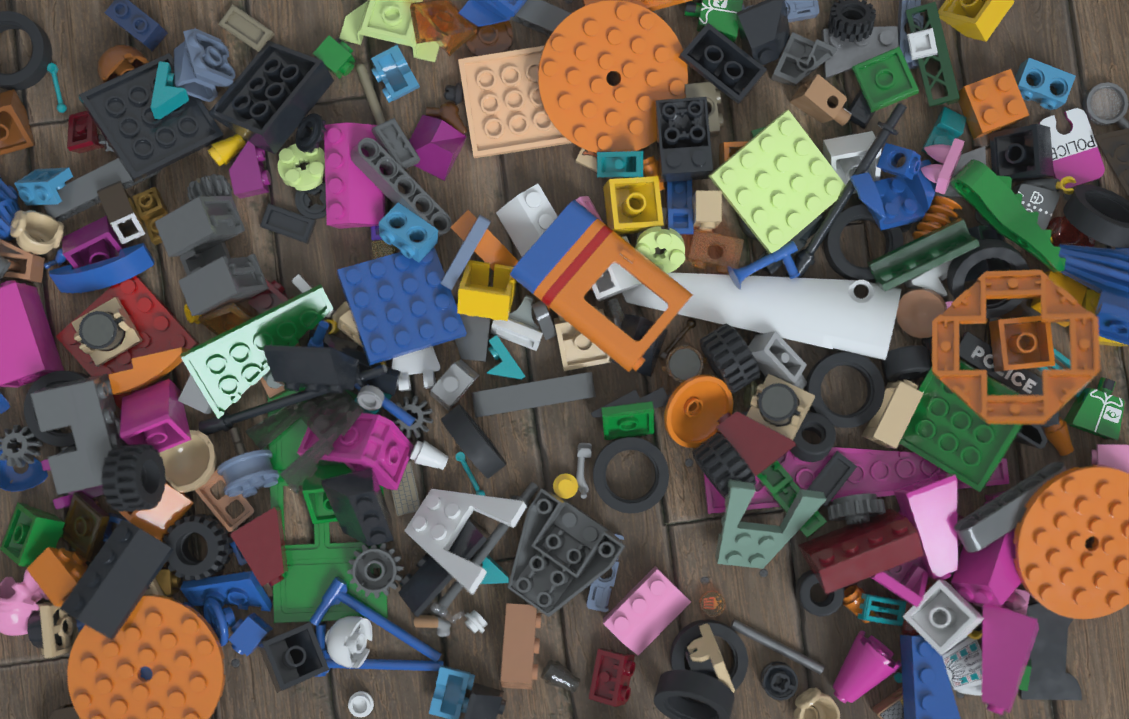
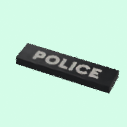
(980, 356)

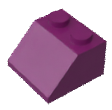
(91, 244)

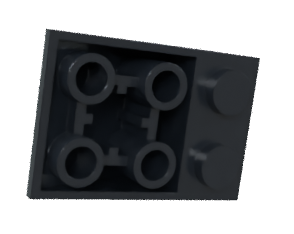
(683, 139)

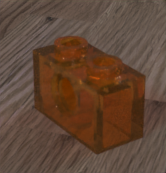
(729, 248)

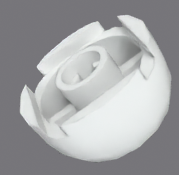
(348, 641)

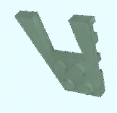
(755, 543)

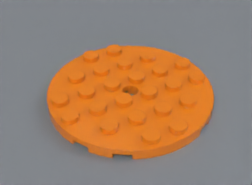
(575, 69)
(1053, 538)
(168, 640)

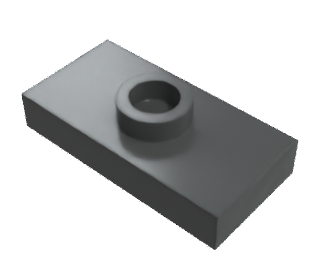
(395, 143)

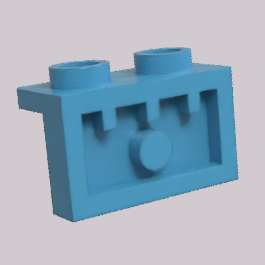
(42, 185)

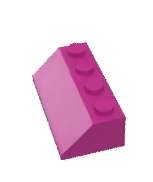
(350, 194)

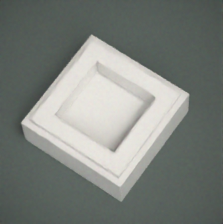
(922, 44)

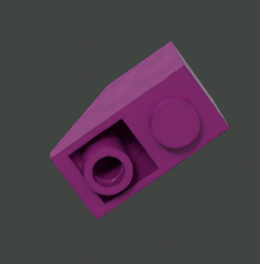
(248, 172)

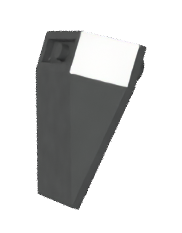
(560, 553)

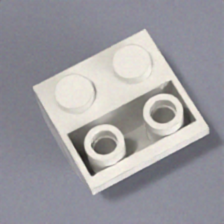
(614, 281)

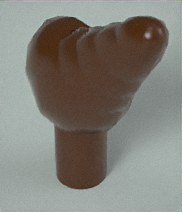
(448, 113)

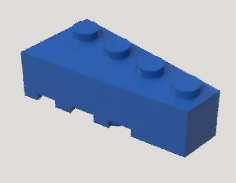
(925, 681)

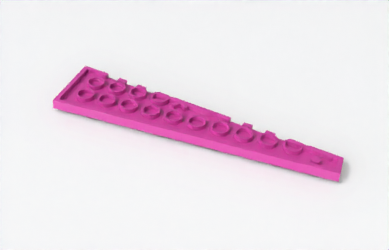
(876, 473)

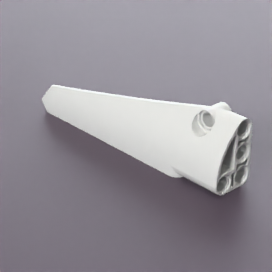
(796, 308)

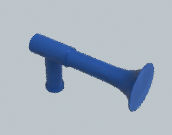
(784, 253)

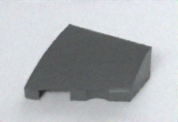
(800, 59)
(475, 343)

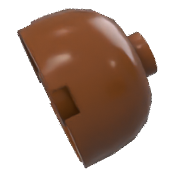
(119, 61)

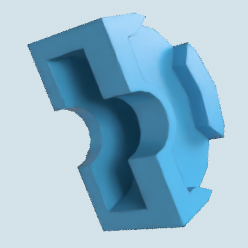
(395, 73)
(450, 693)

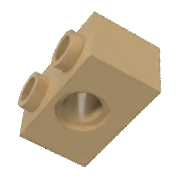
(707, 210)

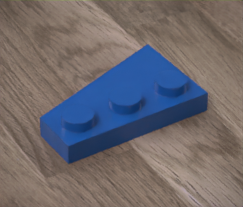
(234, 589)

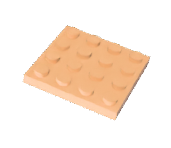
(506, 103)

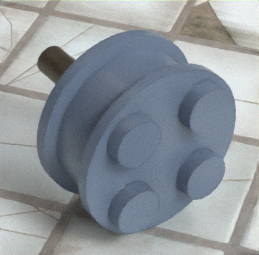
(247, 470)

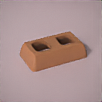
(219, 506)

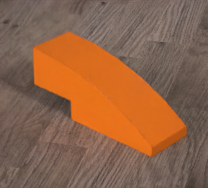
(489, 248)
(145, 371)

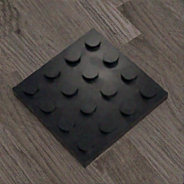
(138, 139)

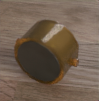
(683, 363)

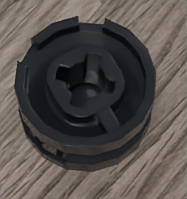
(779, 680)

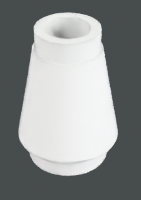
(428, 455)

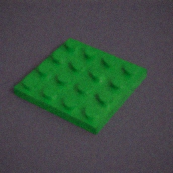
(955, 436)

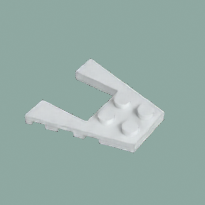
(442, 519)

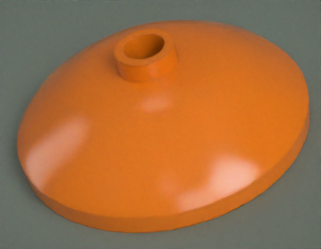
(697, 423)

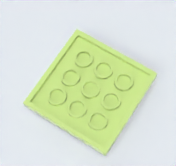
(778, 182)

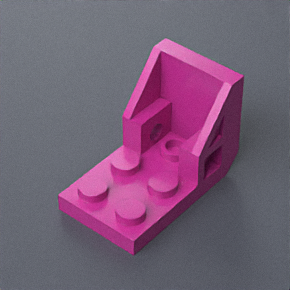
(369, 444)
(905, 580)

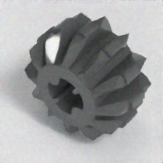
(209, 186)
(421, 416)
(24, 454)

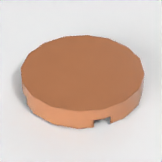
(918, 310)

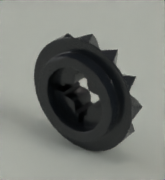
(307, 138)
(304, 202)

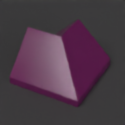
(436, 146)

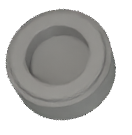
(370, 398)

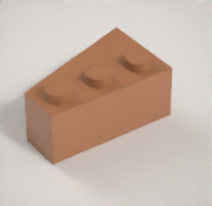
(24, 265)
(520, 646)

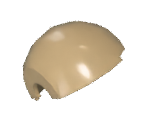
(190, 463)

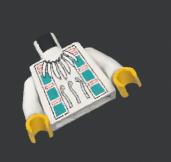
(965, 665)

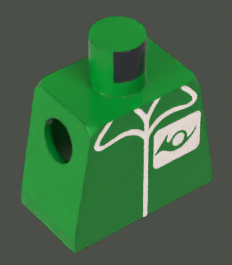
(718, 13)
(1097, 411)

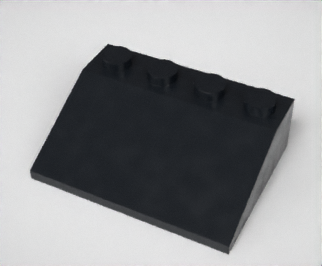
(272, 96)

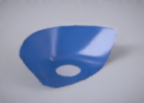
(32, 477)

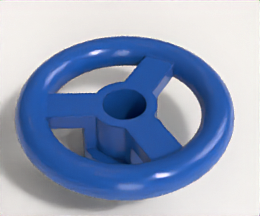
(219, 619)

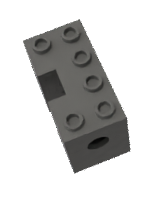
(199, 237)
(89, 410)

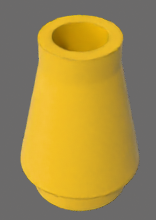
(225, 150)

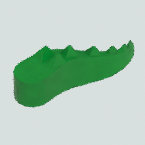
(1003, 210)

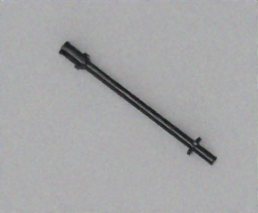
(806, 256)
(227, 420)

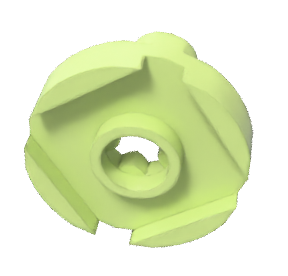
(296, 177)
(662, 238)

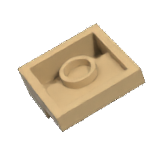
(577, 349)

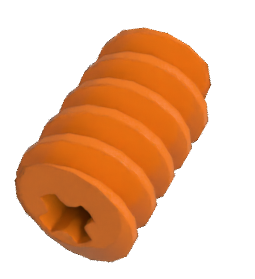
(936, 216)

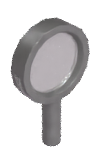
(1106, 105)

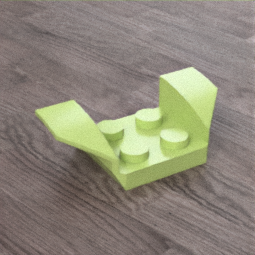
(389, 22)

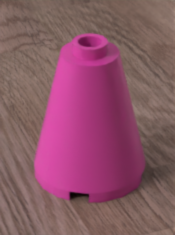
(864, 668)

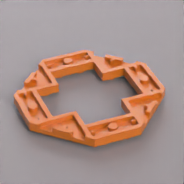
(1058, 385)

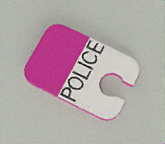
(1075, 152)

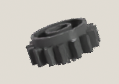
(856, 508)
(372, 583)

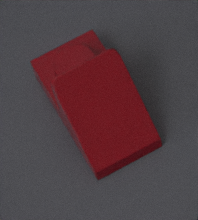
(82, 133)

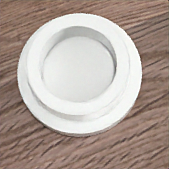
(475, 622)
(361, 704)

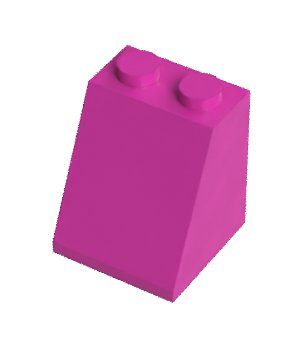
(155, 417)
(988, 574)

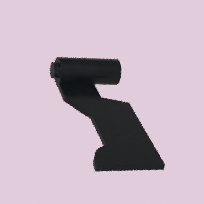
(1048, 658)

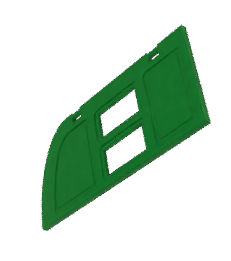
(312, 565)

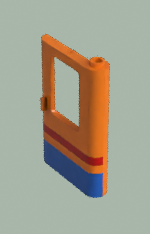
(572, 259)

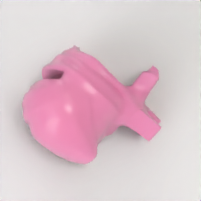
(18, 604)

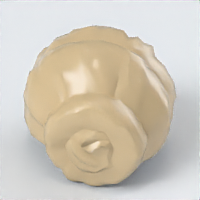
(36, 231)
(815, 705)

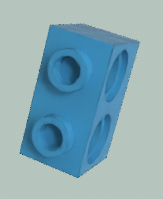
(1043, 78)
(411, 229)

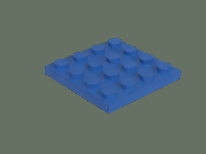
(400, 305)

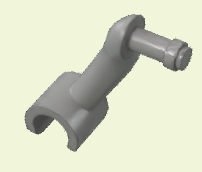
(584, 451)

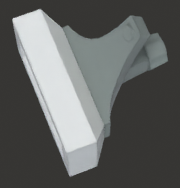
(520, 326)

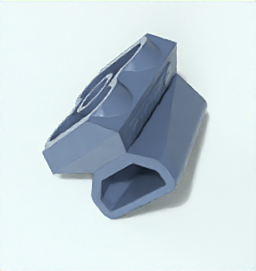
(202, 65)

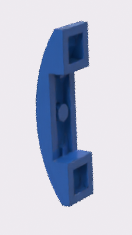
(680, 206)
(103, 273)

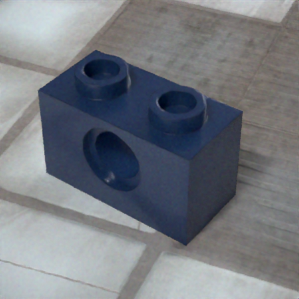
(136, 23)

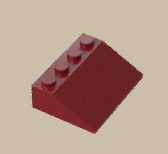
(861, 550)

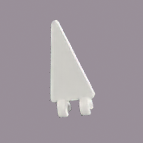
(417, 362)

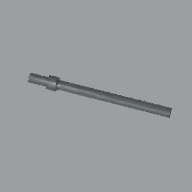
(487, 547)

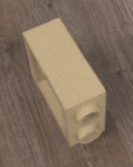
(894, 415)

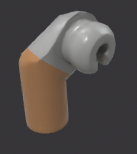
(432, 621)

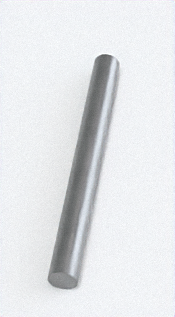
(777, 646)

